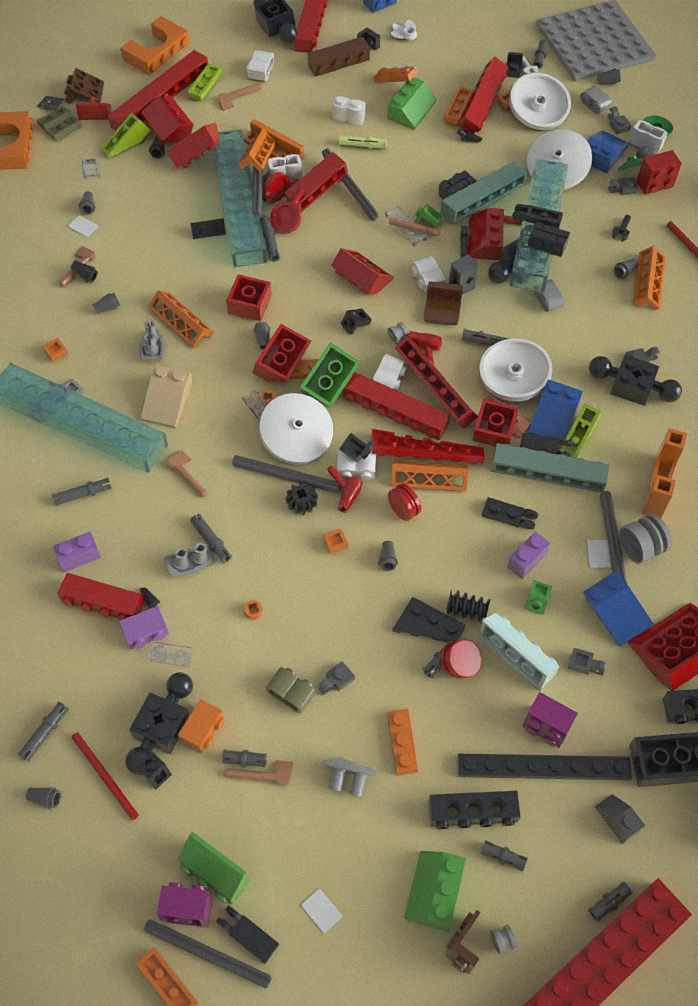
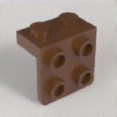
(83, 85)
(443, 303)
(462, 958)

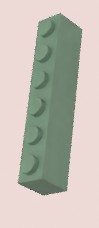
(483, 192)
(550, 468)

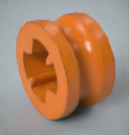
(268, 393)
(247, 611)

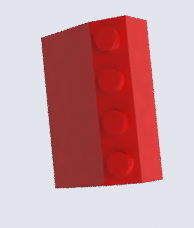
(671, 647)

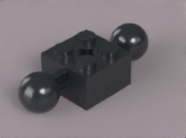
(276, 18)
(500, 271)
(635, 379)
(154, 710)

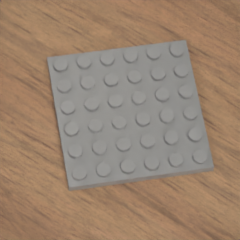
(595, 40)

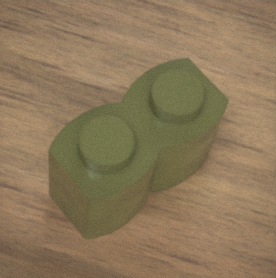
(290, 689)

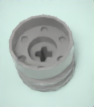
(645, 538)

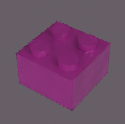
(549, 720)
(184, 905)

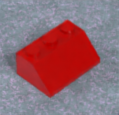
(167, 120)
(194, 145)
(486, 234)
(361, 271)
(281, 355)

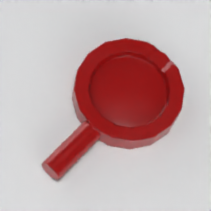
(276, 186)
(286, 215)

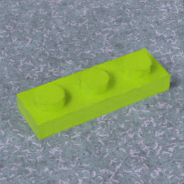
(204, 82)

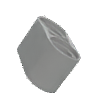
(596, 99)
(551, 298)

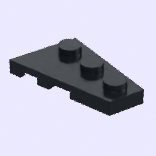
(429, 622)

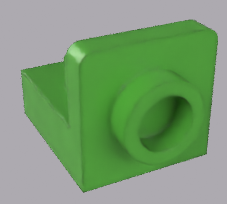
(429, 214)
(538, 597)

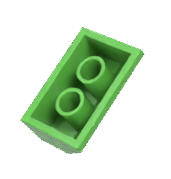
(411, 103)
(329, 375)
(212, 869)
(435, 889)

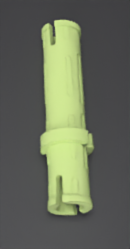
(363, 141)

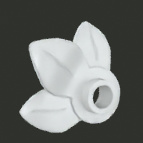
(407, 31)

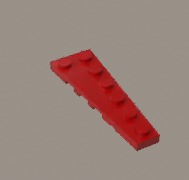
(387, 444)

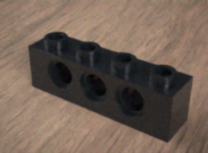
(675, 707)
(505, 800)

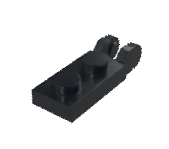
(537, 214)
(545, 443)
(509, 513)
(249, 936)

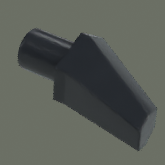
(469, 136)
(149, 598)

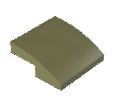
(59, 123)

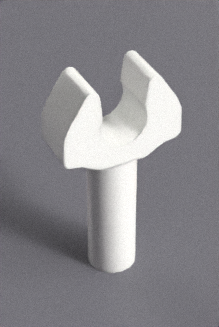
(528, 69)

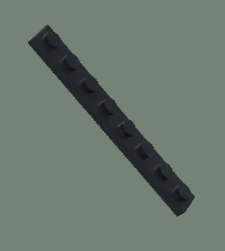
(544, 766)

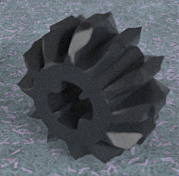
(306, 492)

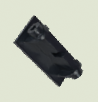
(208, 228)

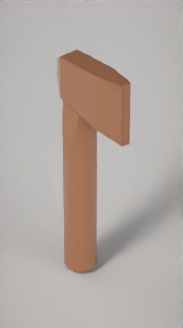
(224, 99)
(404, 224)
(85, 255)
(522, 423)
(176, 463)
(281, 777)

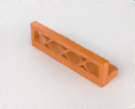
(283, 142)
(255, 148)
(647, 277)
(183, 313)
(430, 468)

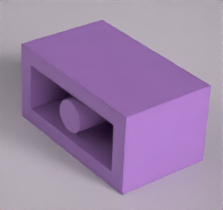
(76, 551)
(528, 555)
(144, 628)

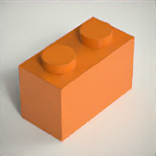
(201, 726)

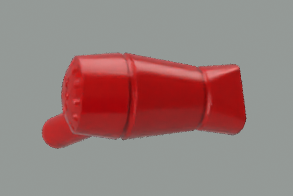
(427, 341)
(351, 489)

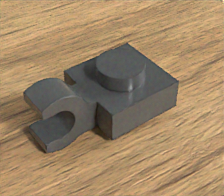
(618, 123)
(624, 185)
(649, 355)
(583, 661)
(337, 677)

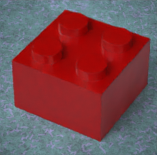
(658, 172)
(249, 297)
(495, 423)

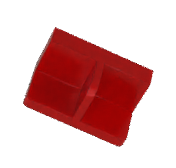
(93, 110)

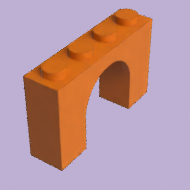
(151, 59)
(16, 154)
(661, 481)

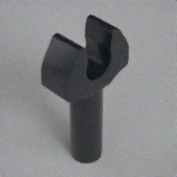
(622, 229)
(463, 238)

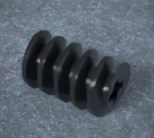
(466, 606)

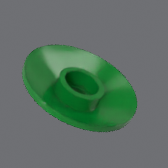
(658, 121)
(631, 162)

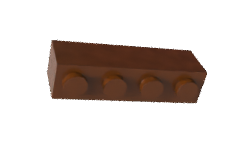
(338, 56)

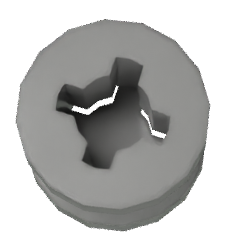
(398, 332)
(503, 939)

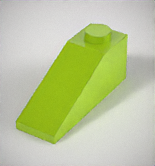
(127, 135)
(582, 429)

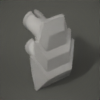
(152, 343)
(188, 561)
(342, 765)

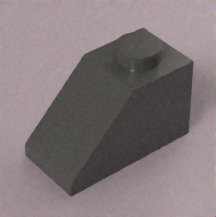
(620, 818)

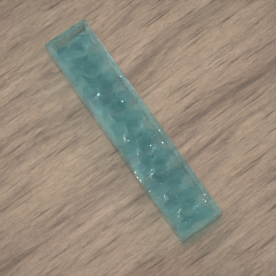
(545, 191)
(236, 194)
(81, 418)

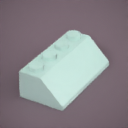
(518, 650)

